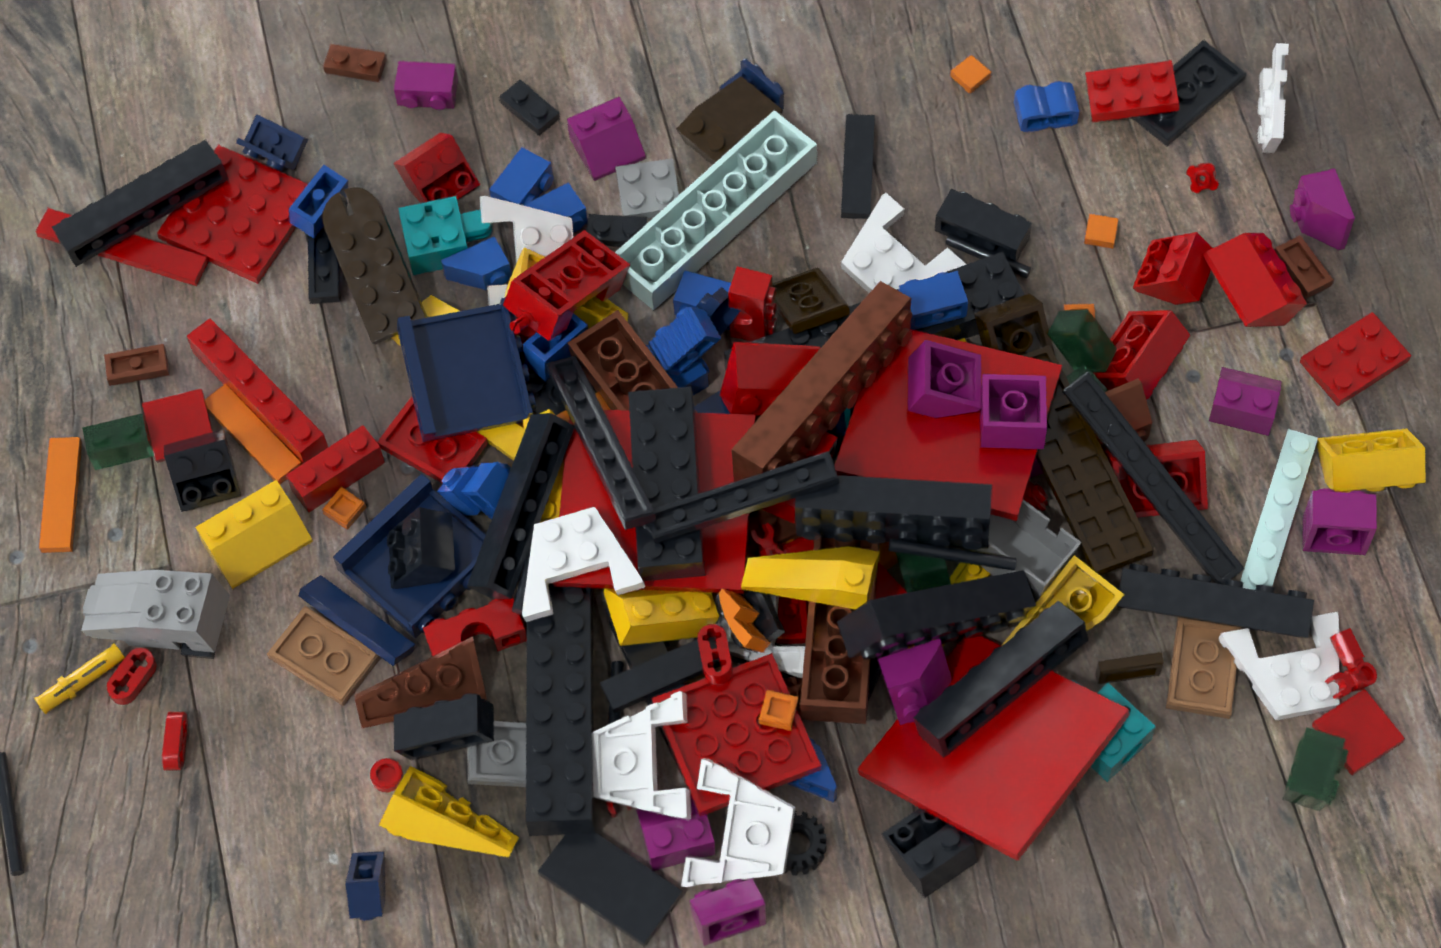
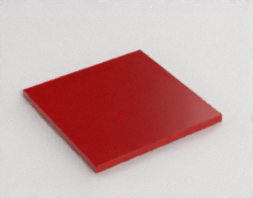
(902, 444)
(722, 543)
(1010, 771)

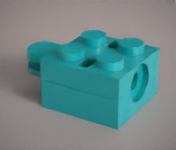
(438, 231)
(1127, 742)

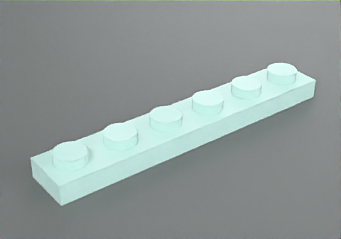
(1278, 510)

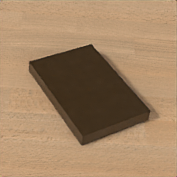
(808, 300)

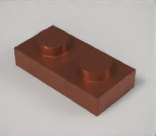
(354, 63)
(1304, 266)
(136, 364)

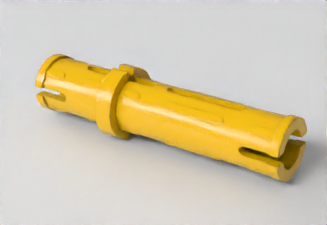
(47, 701)

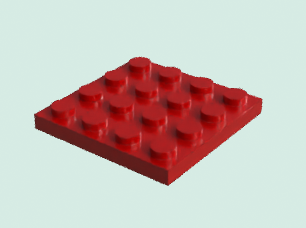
(240, 220)
(727, 731)

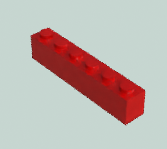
(256, 391)

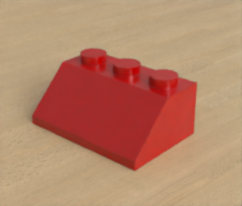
(1255, 280)
(1145, 349)
(760, 374)
(1182, 461)

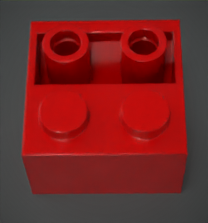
(437, 170)
(1174, 269)

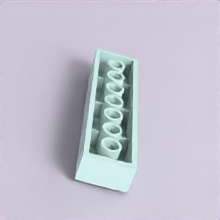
(716, 208)

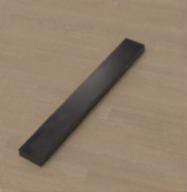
(601, 443)
(1152, 479)

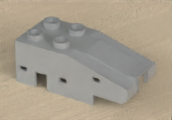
(1033, 545)
(156, 609)

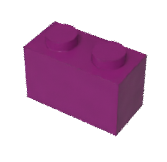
(426, 85)

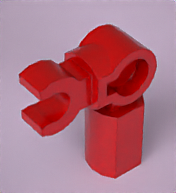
(768, 547)
(1359, 673)

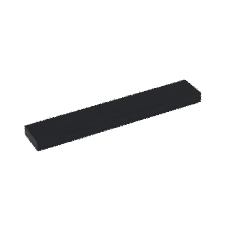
(743, 497)

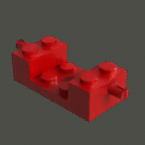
(547, 297)

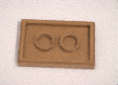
(323, 655)
(1201, 669)

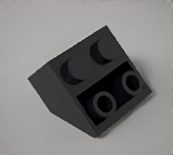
(202, 470)
(421, 549)
(929, 850)

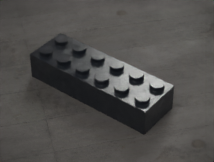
(668, 472)
(898, 510)
(936, 613)

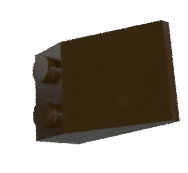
(725, 119)
(1014, 326)

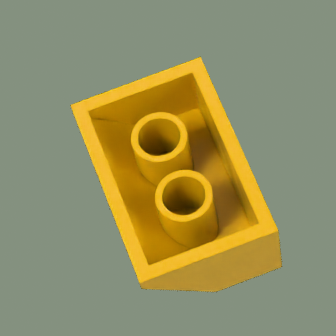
(1372, 460)
(254, 534)
(659, 614)

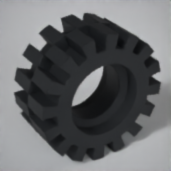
(816, 849)

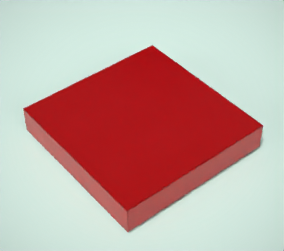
(176, 419)
(1365, 730)

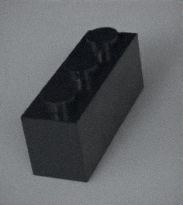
(983, 224)
(444, 727)

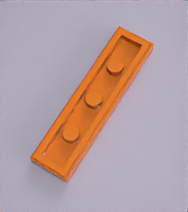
(251, 433)
(60, 495)

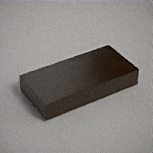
(1129, 668)

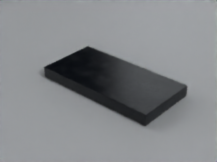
(1201, 82)
(611, 884)

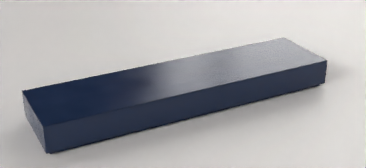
(356, 620)

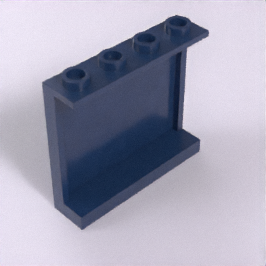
(465, 371)
(367, 559)

